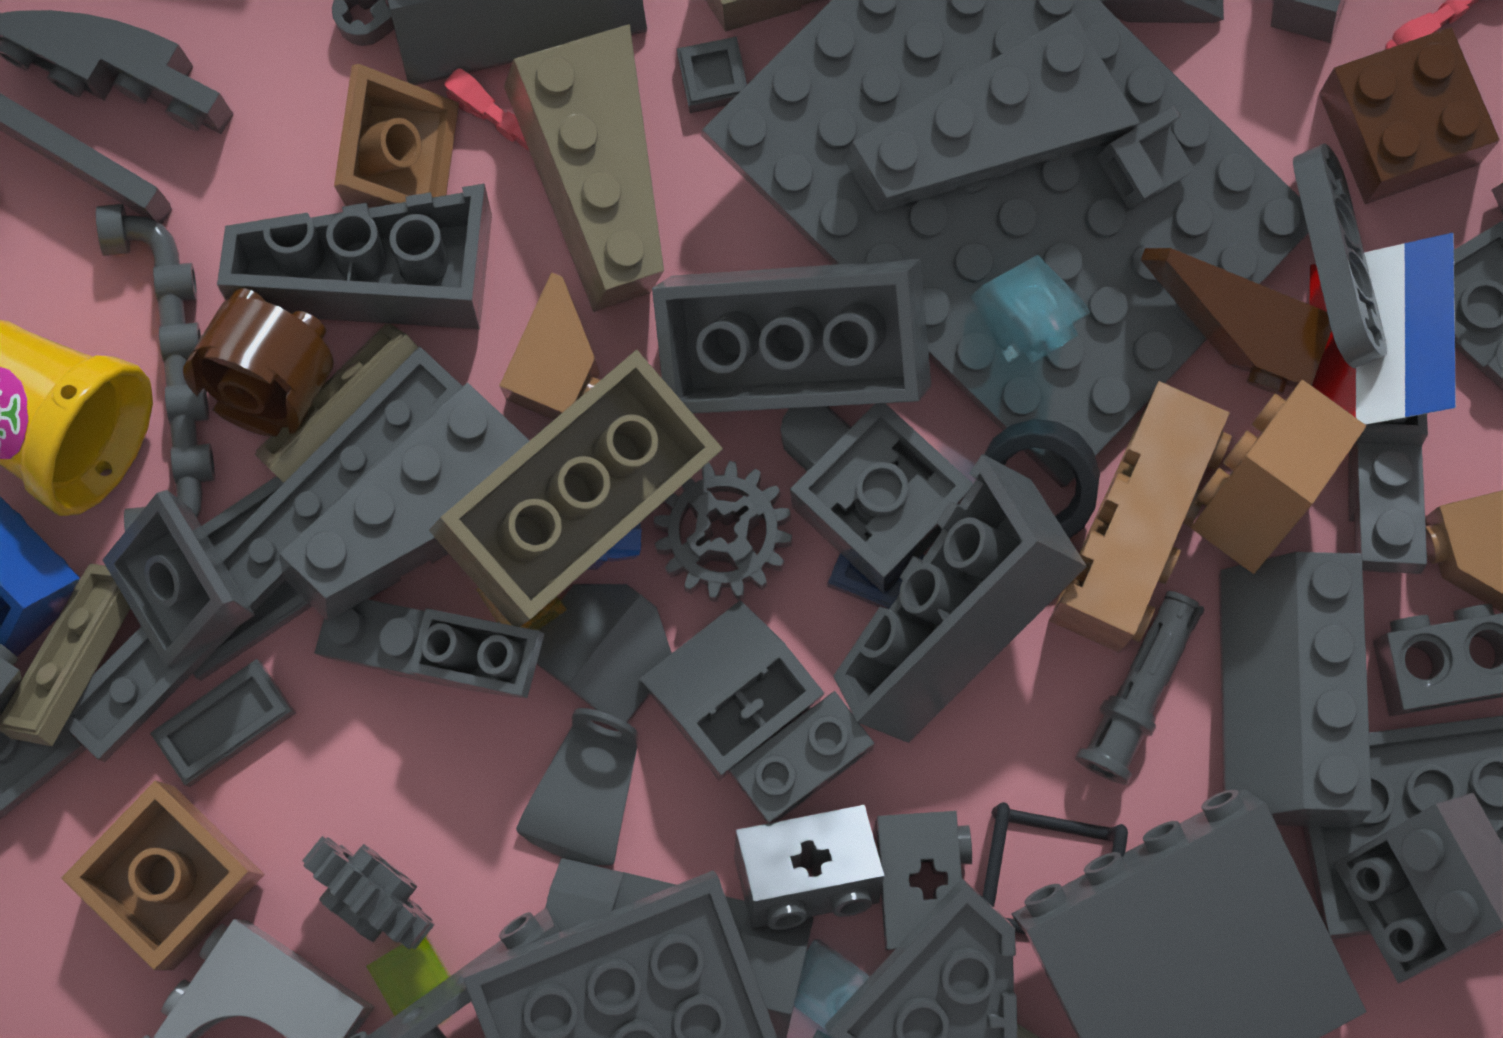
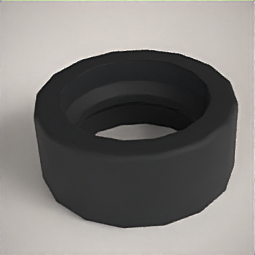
(1069, 445)

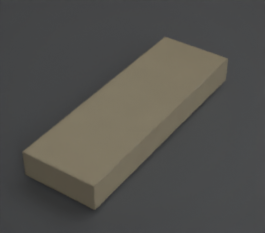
(338, 400)
(66, 659)

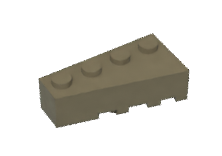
(592, 156)

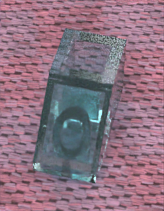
(1030, 310)

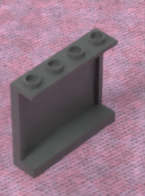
(1193, 936)

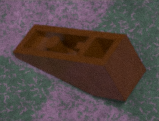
(1245, 321)

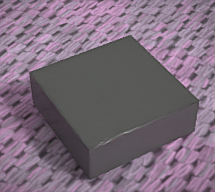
(711, 73)

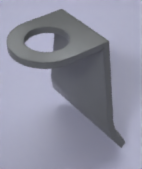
(584, 791)

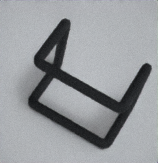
(1003, 815)

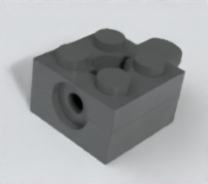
(870, 486)

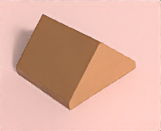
(393, 140)

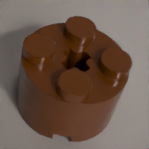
(260, 364)

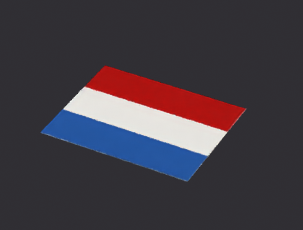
(1418, 320)

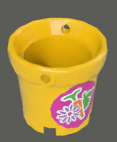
(68, 419)

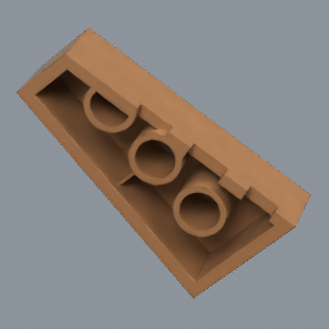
(1141, 517)

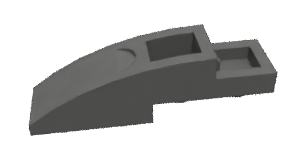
(102, 53)
(1389, 495)
(434, 647)

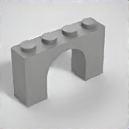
(261, 980)

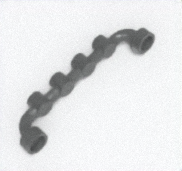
(173, 286)

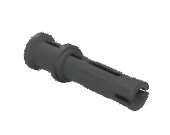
(1130, 712)

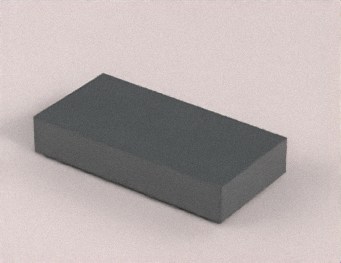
(222, 723)

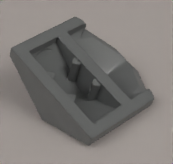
(604, 646)

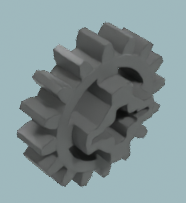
(739, 553)
(368, 893)

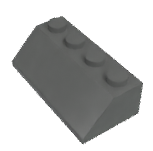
(484, 34)
(1297, 687)

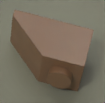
(553, 356)
(1469, 545)

